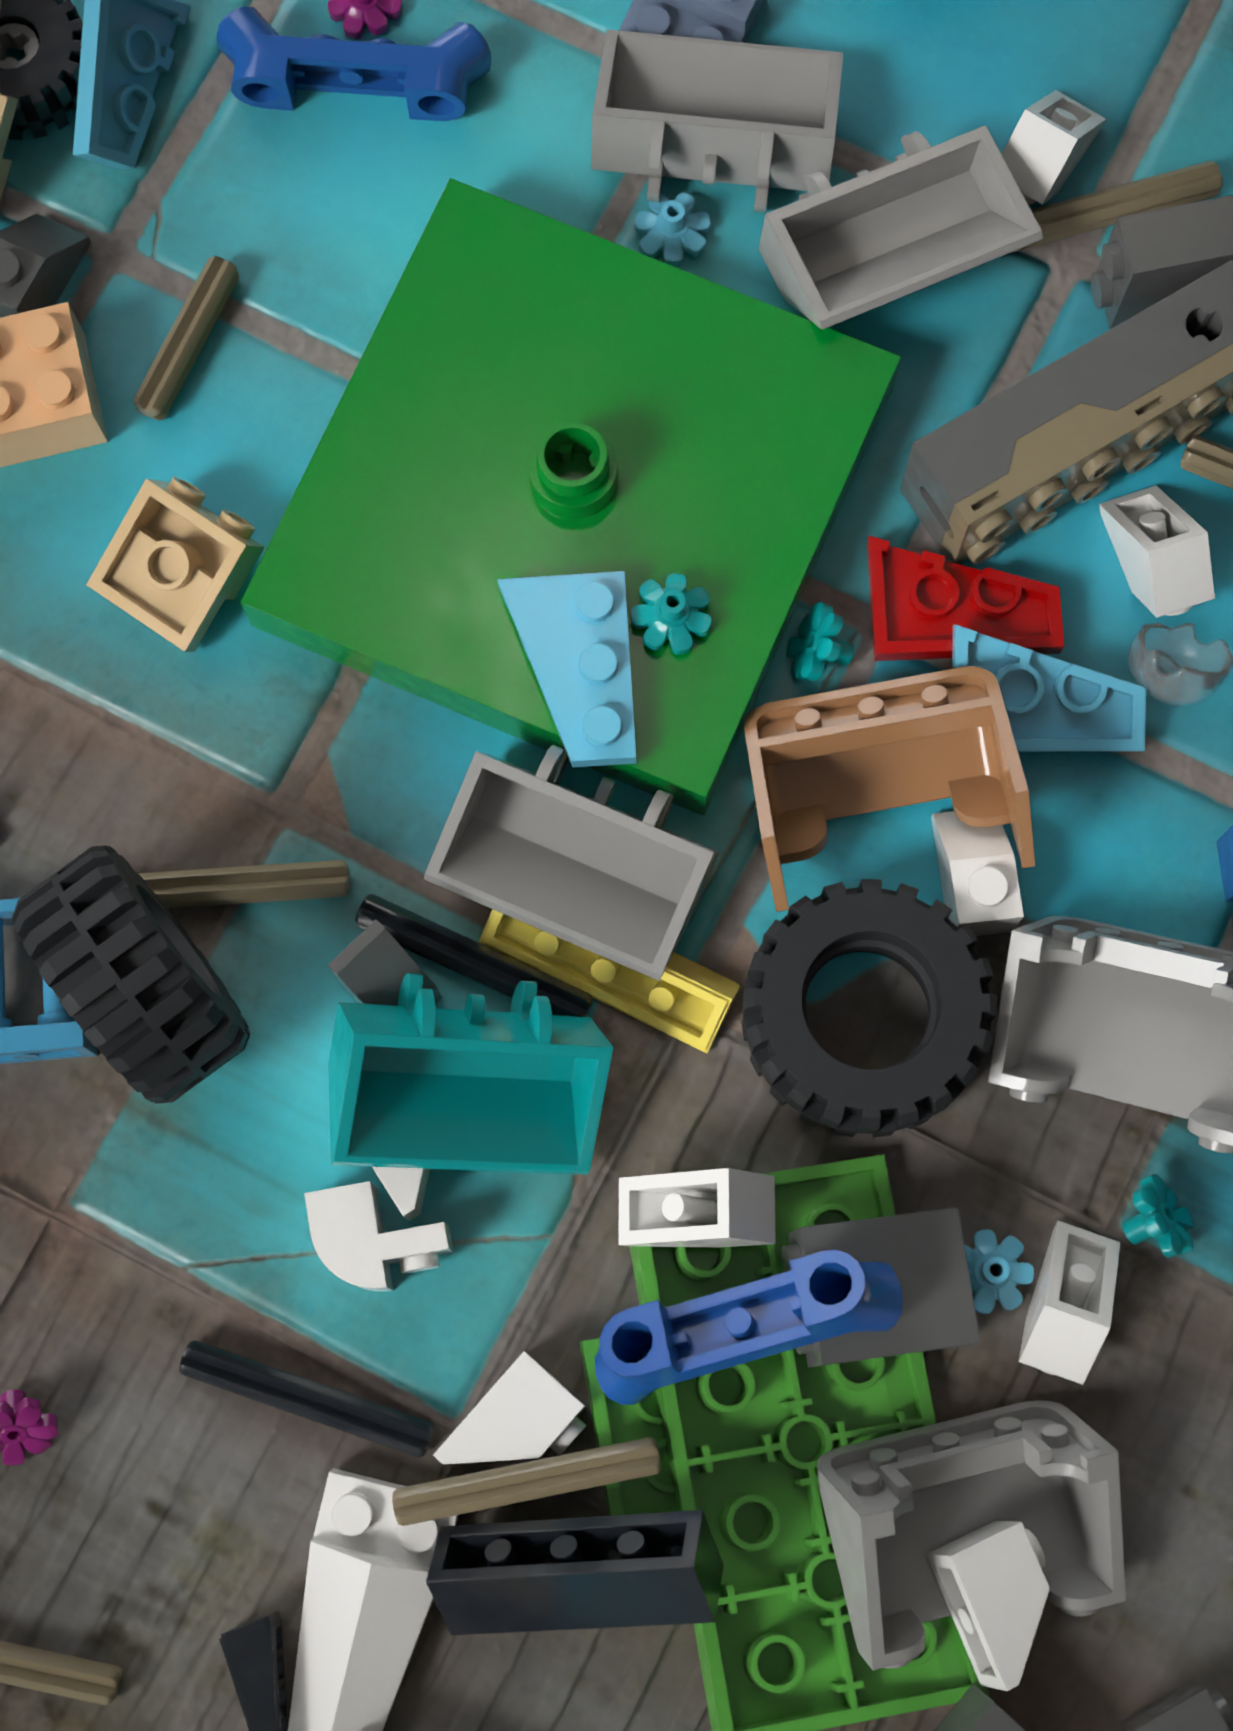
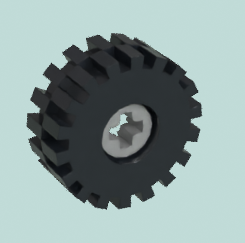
(49, 73)

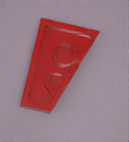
(923, 596)

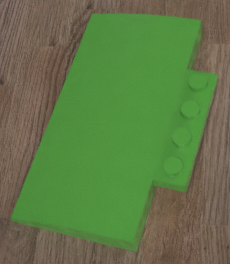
(748, 1457)

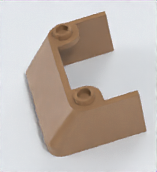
(880, 752)

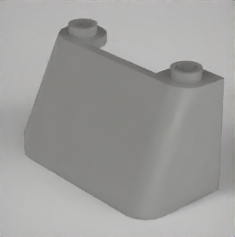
(1119, 1021)
(937, 1482)

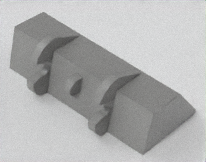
(714, 111)
(896, 227)
(572, 861)

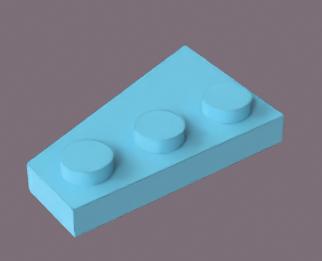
(120, 64)
(581, 657)
(1054, 701)

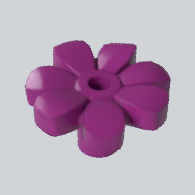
(364, 13)
(24, 1427)

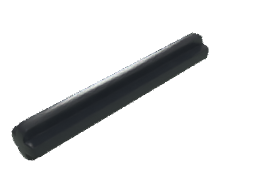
(469, 956)
(306, 1398)

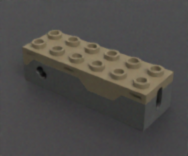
(1076, 423)

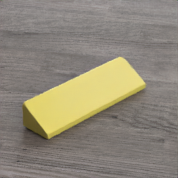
(684, 1004)

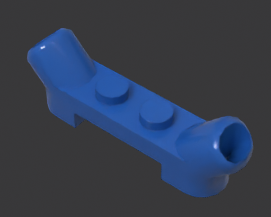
(428, 76)
(811, 1303)

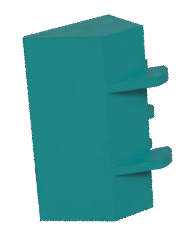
(465, 1084)

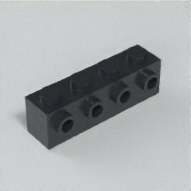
(576, 1573)

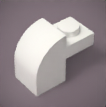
(352, 1239)

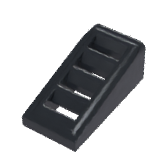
(257, 1671)

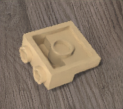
(175, 561)

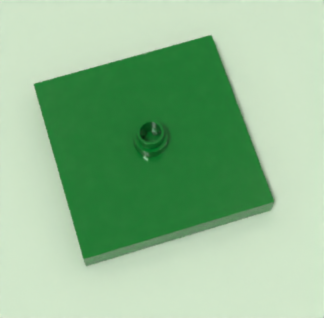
(570, 417)

